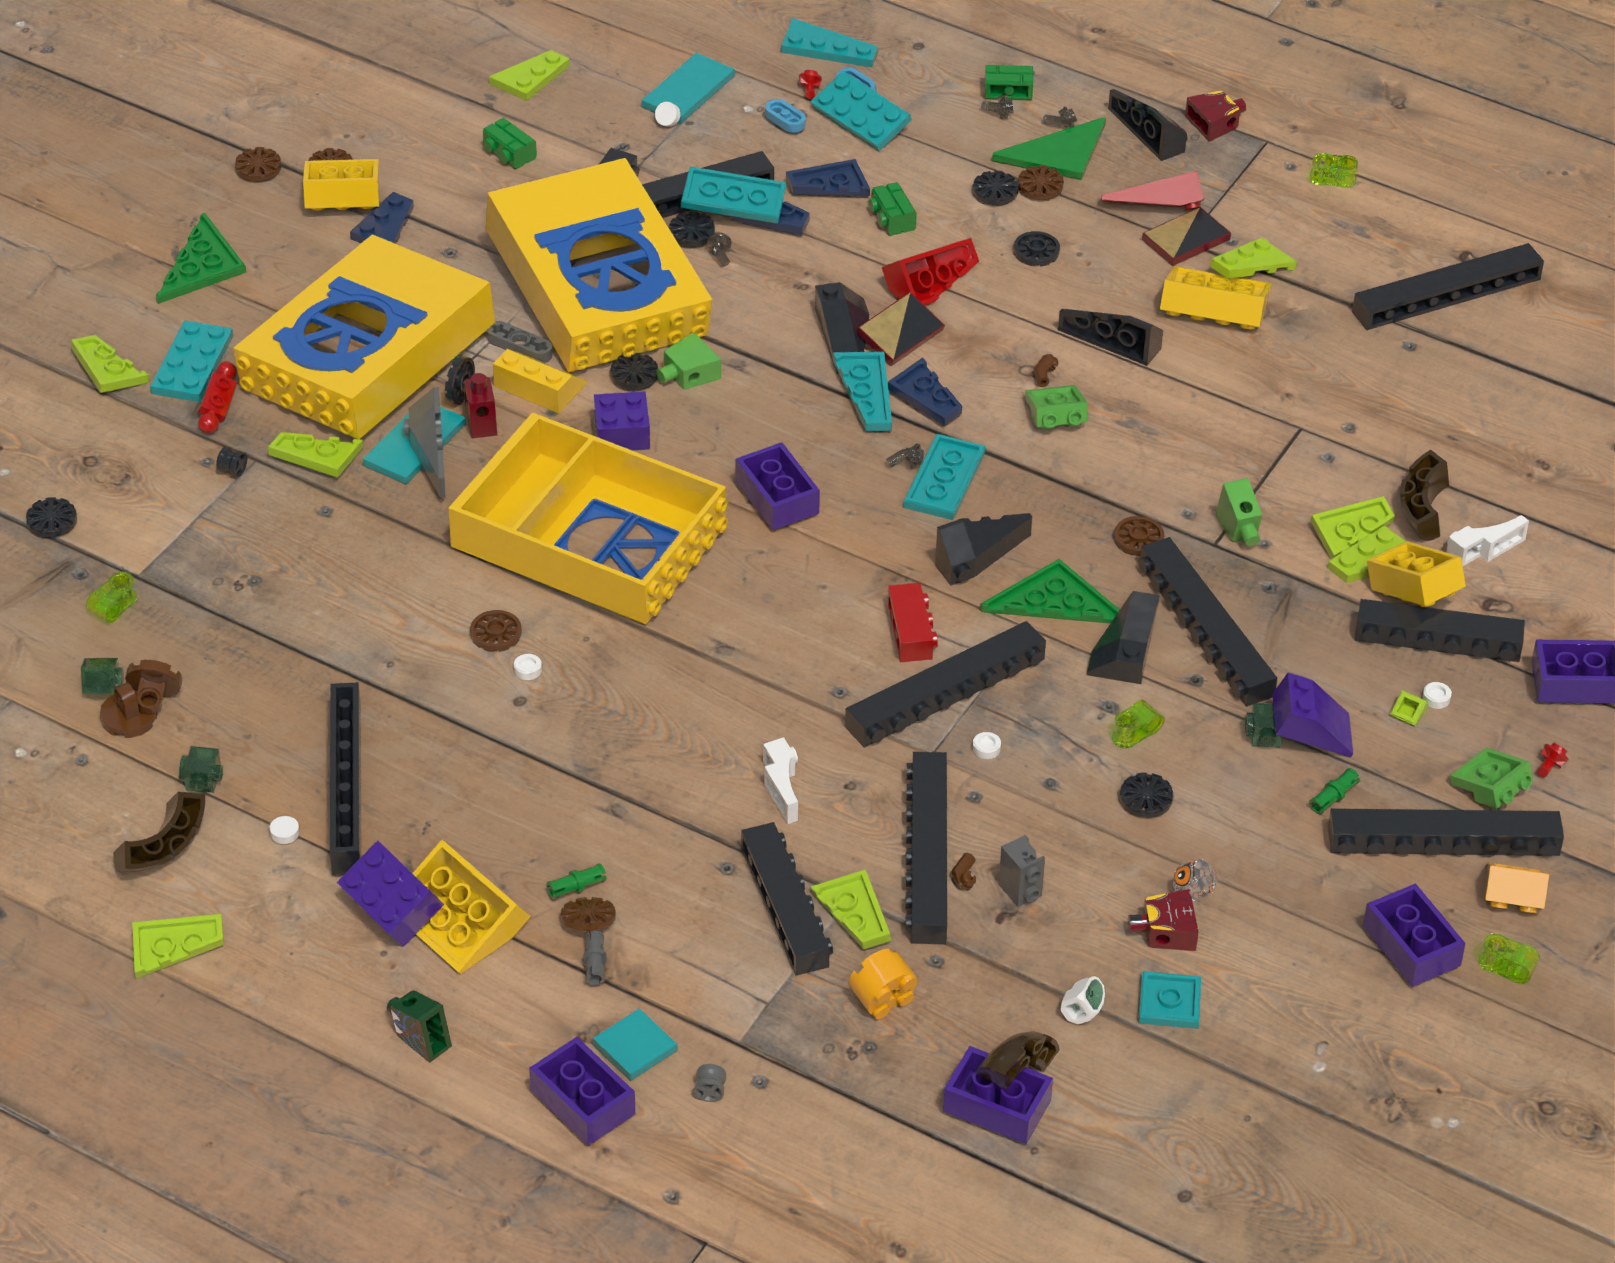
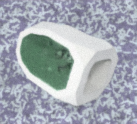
(1083, 1000)

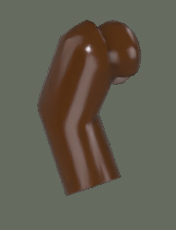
(1041, 368)
(961, 872)

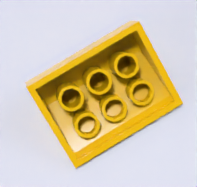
(1215, 297)
(474, 913)

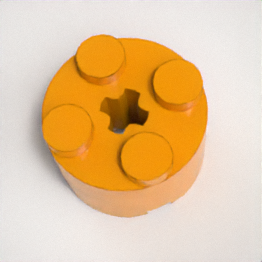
(884, 982)

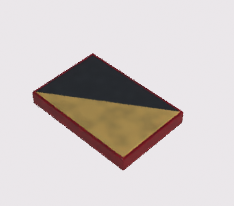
(1186, 236)
(900, 328)

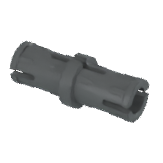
(595, 958)

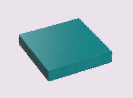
(1170, 1000)
(635, 1044)

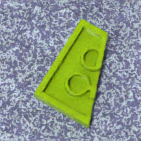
(531, 75)
(1250, 258)
(104, 366)
(320, 455)
(1350, 524)
(1352, 563)
(855, 907)
(173, 940)

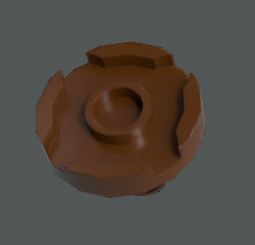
(155, 680)
(122, 715)

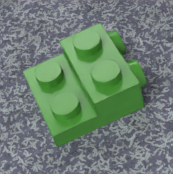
(1057, 406)
(1493, 777)

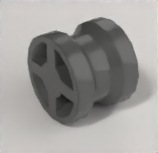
(710, 1082)

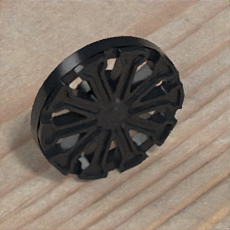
(1005, 189)
(691, 230)
(1036, 248)
(462, 369)
(634, 371)
(51, 517)
(1146, 795)

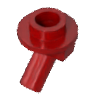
(810, 80)
(1554, 755)

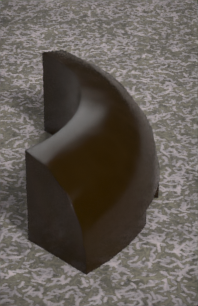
(1419, 489)
(180, 824)
(1015, 1054)

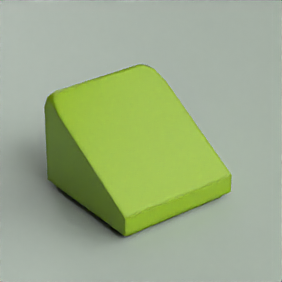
(1409, 708)

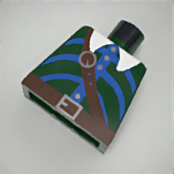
(421, 1024)

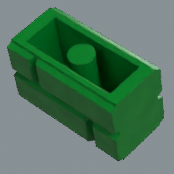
(1009, 80)
(509, 143)
(892, 209)

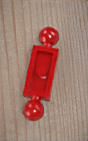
(217, 397)

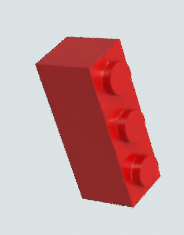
(911, 622)

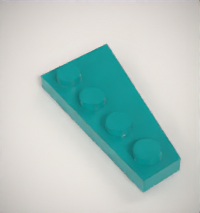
(820, 43)
(867, 386)

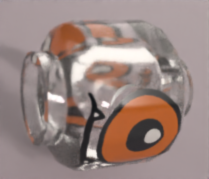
(1197, 877)

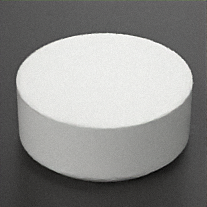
(667, 114)
(527, 667)
(1437, 695)
(986, 745)
(284, 830)

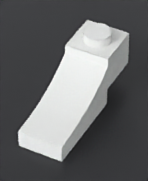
(1487, 541)
(778, 768)

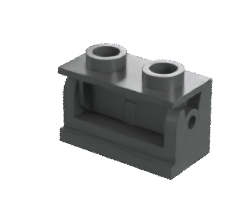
(1021, 872)

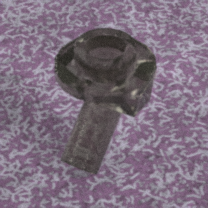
(1003, 106)
(1066, 118)
(718, 245)
(912, 455)

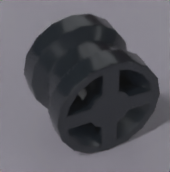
(231, 461)

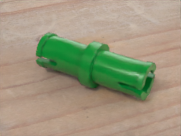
(1334, 791)
(576, 881)

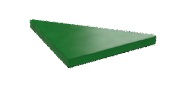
(1064, 150)
(201, 262)
(1054, 594)

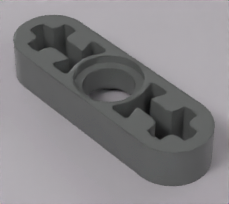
(504, 334)

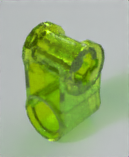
(1336, 170)
(113, 597)
(1136, 724)
(1511, 959)

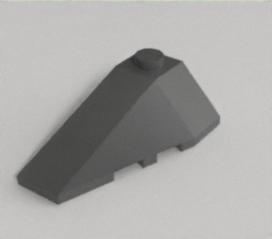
(426, 437)

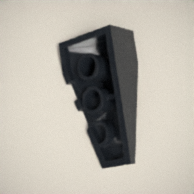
(1149, 125)
(840, 315)
(1114, 333)
(970, 547)
(1126, 642)

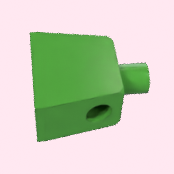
(690, 363)
(1239, 512)

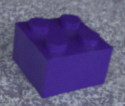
(623, 419)

